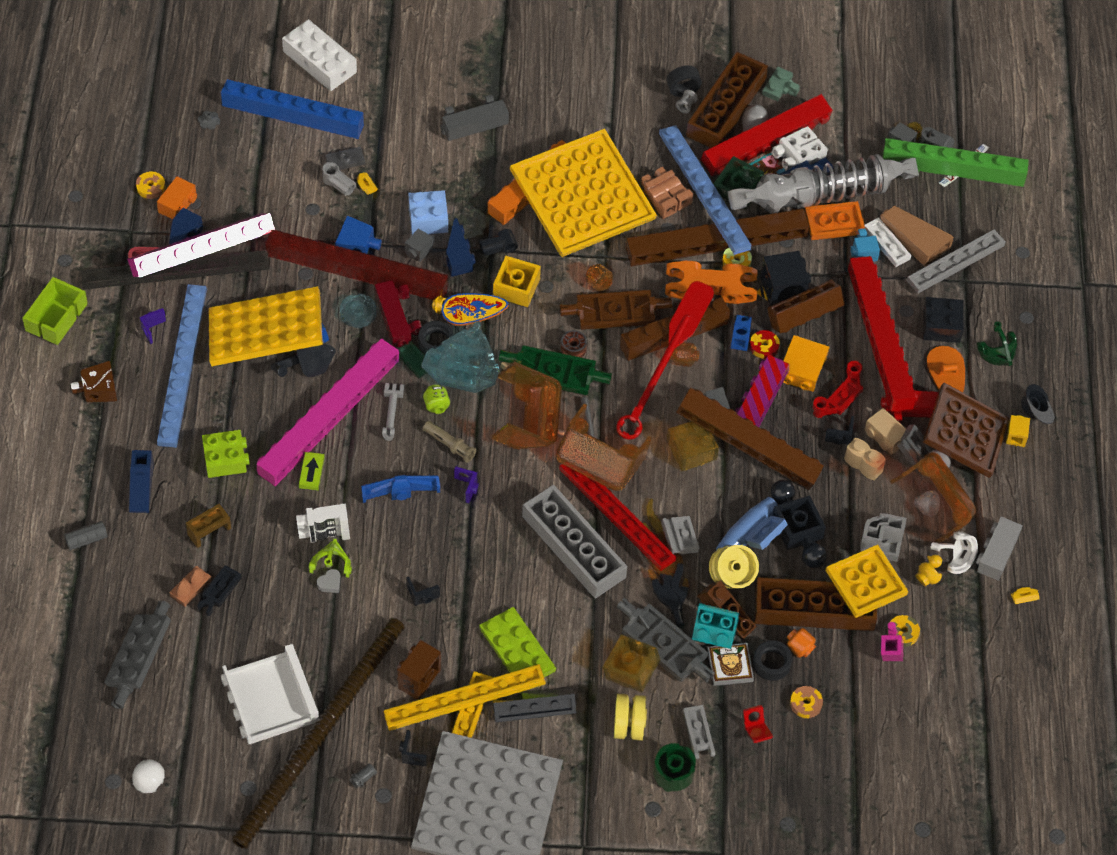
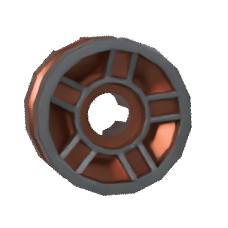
(572, 338)

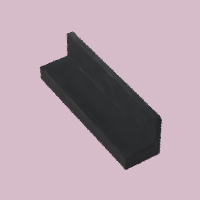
(535, 704)

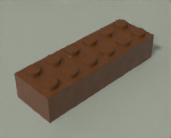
(727, 100)
(806, 605)

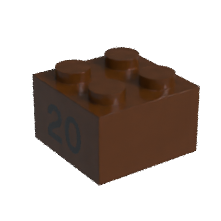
(419, 669)

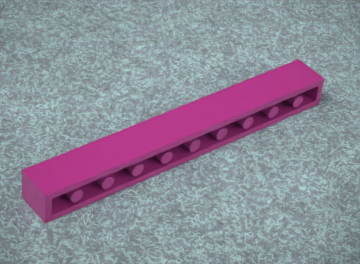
(327, 412)

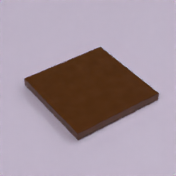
(966, 430)

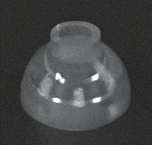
(928, 503)

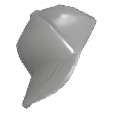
(753, 116)

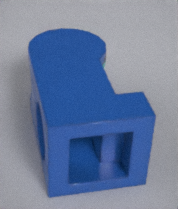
(741, 333)

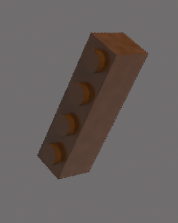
(805, 306)

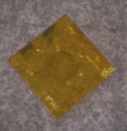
(692, 445)
(631, 663)

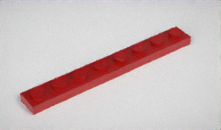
(622, 518)

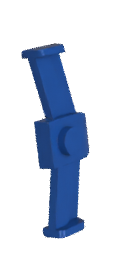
(400, 486)

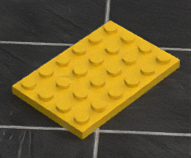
(265, 326)

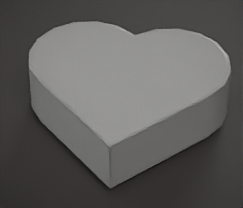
(329, 582)

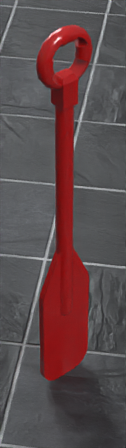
(680, 329)

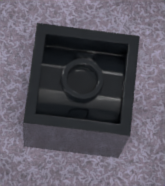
(784, 276)

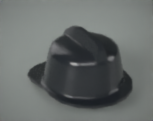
(1037, 405)

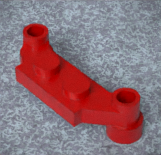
(843, 396)

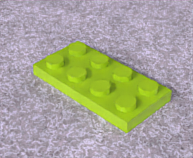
(515, 643)

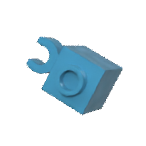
(865, 246)

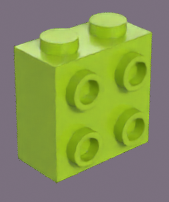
(225, 453)

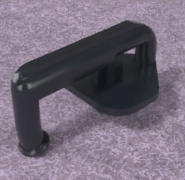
(311, 359)

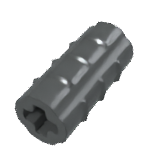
(85, 535)

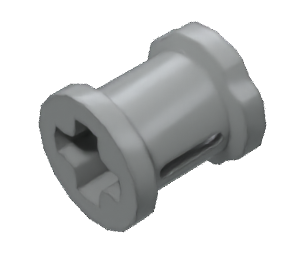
(685, 100)

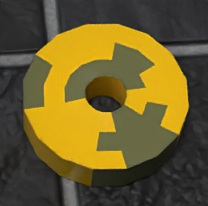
(908, 624)

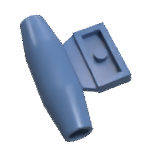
(755, 527)

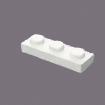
(888, 242)

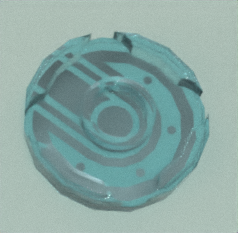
(358, 310)

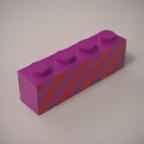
(763, 389)

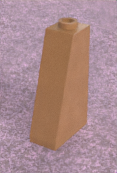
(917, 236)

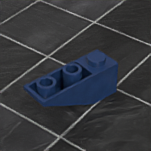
(185, 225)
(457, 255)
(140, 481)

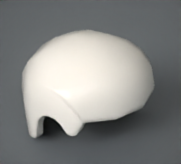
(148, 776)

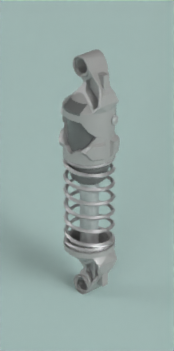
(809, 187)

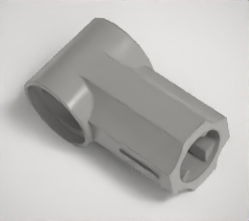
(334, 177)

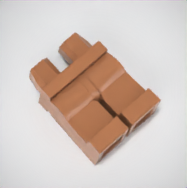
(666, 192)

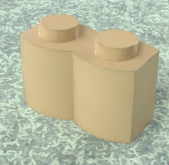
(867, 460)

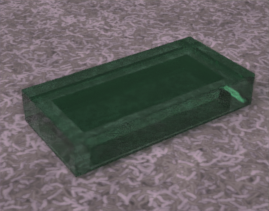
(412, 358)

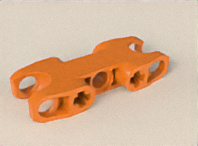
(724, 282)

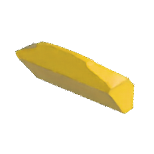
(366, 183)
(1025, 594)

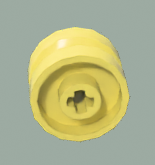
(744, 562)
(630, 717)

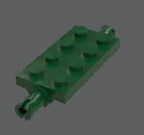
(571, 371)

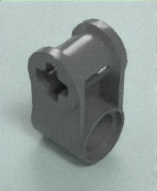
(936, 138)

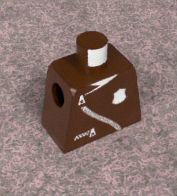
(96, 383)

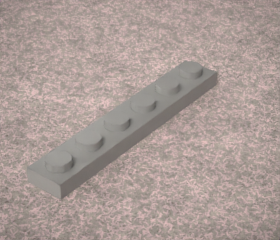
(955, 261)

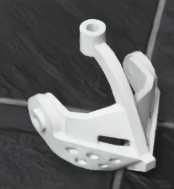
(959, 564)

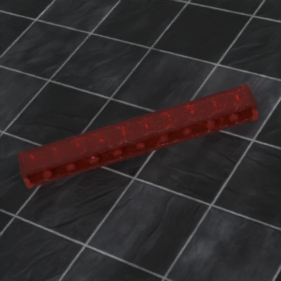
(355, 264)

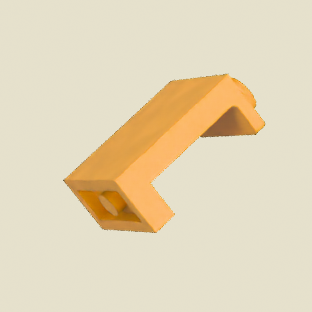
(805, 362)

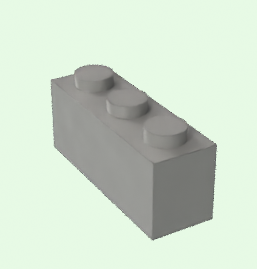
(998, 548)

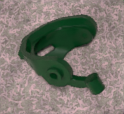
(1008, 350)

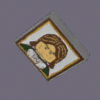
(730, 665)

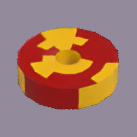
(764, 337)

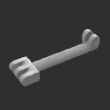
(389, 430)

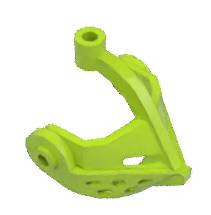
(332, 548)

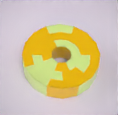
(745, 258)

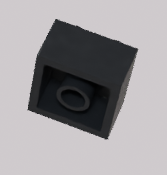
(943, 319)

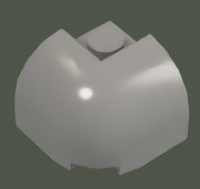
(885, 531)

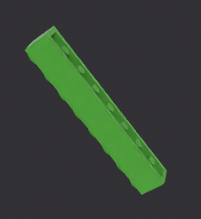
(959, 162)

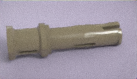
(456, 446)

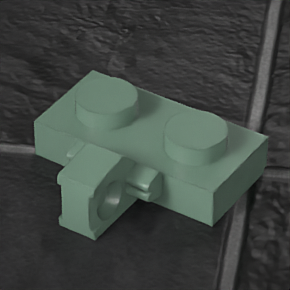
(780, 84)

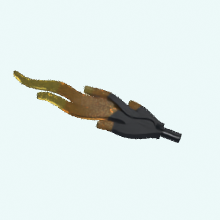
(670, 593)

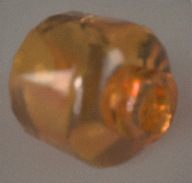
(599, 277)
(685, 355)

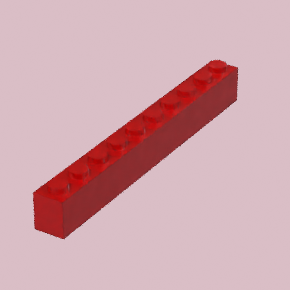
(882, 334)

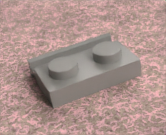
(680, 535)

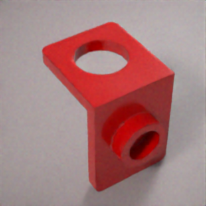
(757, 728)

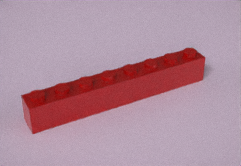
(767, 134)

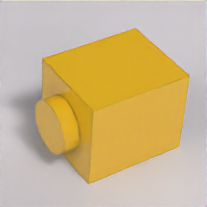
(1018, 430)

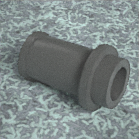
(362, 776)

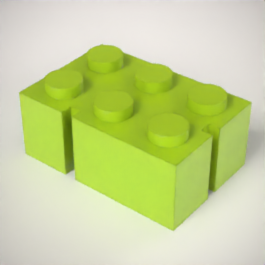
(55, 310)

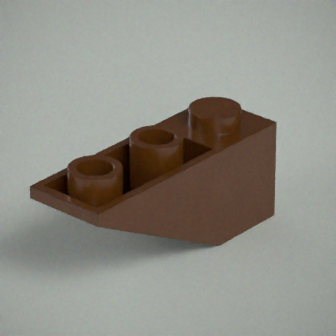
(718, 596)

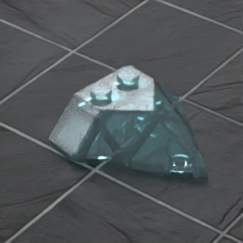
(463, 361)

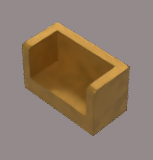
(207, 523)

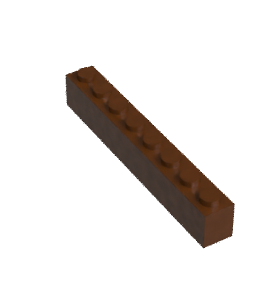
(749, 438)

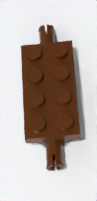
(615, 309)

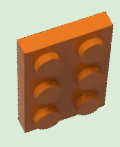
(834, 220)

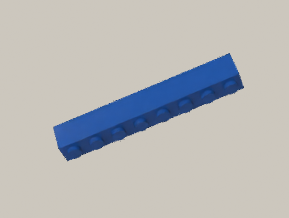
(292, 109)

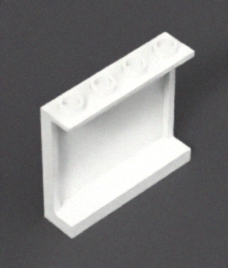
(270, 696)

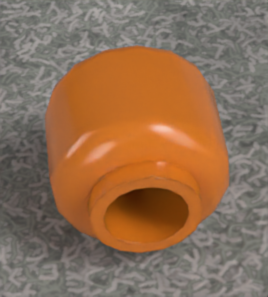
(801, 642)

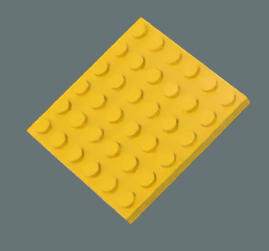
(583, 192)

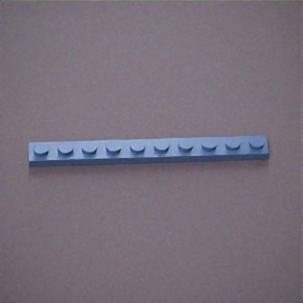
(705, 190)
(182, 366)

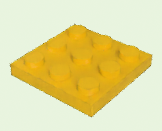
(866, 581)

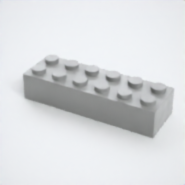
(574, 541)

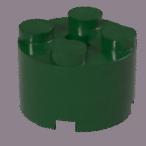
(674, 767)

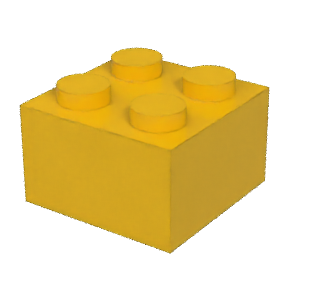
(516, 281)

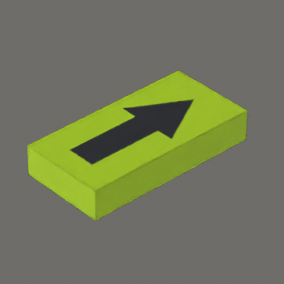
(311, 471)

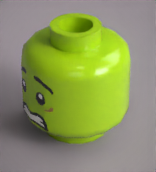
(436, 399)

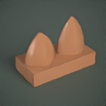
(190, 586)

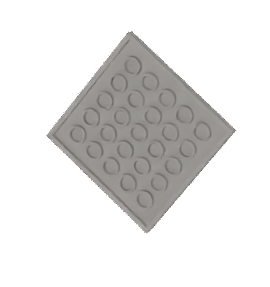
(486, 799)

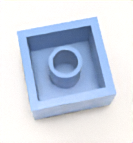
(428, 212)

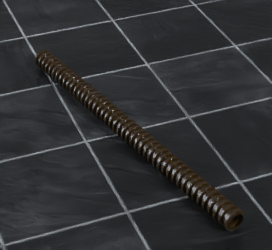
(318, 733)

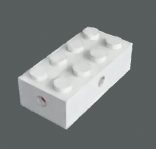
(319, 55)

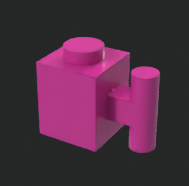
(892, 644)

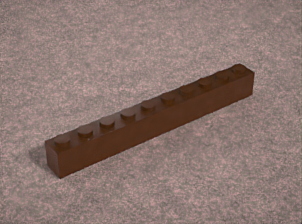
(708, 239)

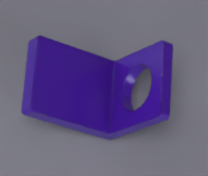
(152, 319)
(472, 480)

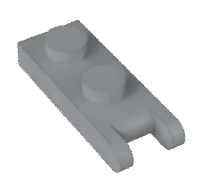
(698, 730)

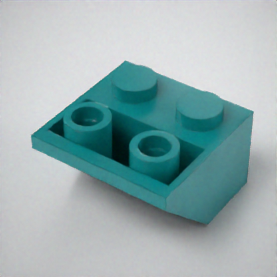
(715, 626)

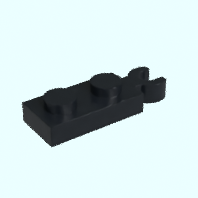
(219, 589)

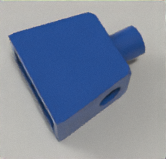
(357, 236)

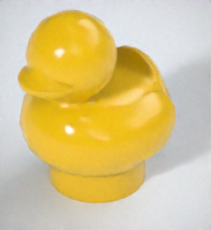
(927, 573)

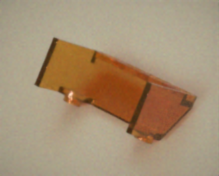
(541, 412)
(597, 459)
(935, 468)

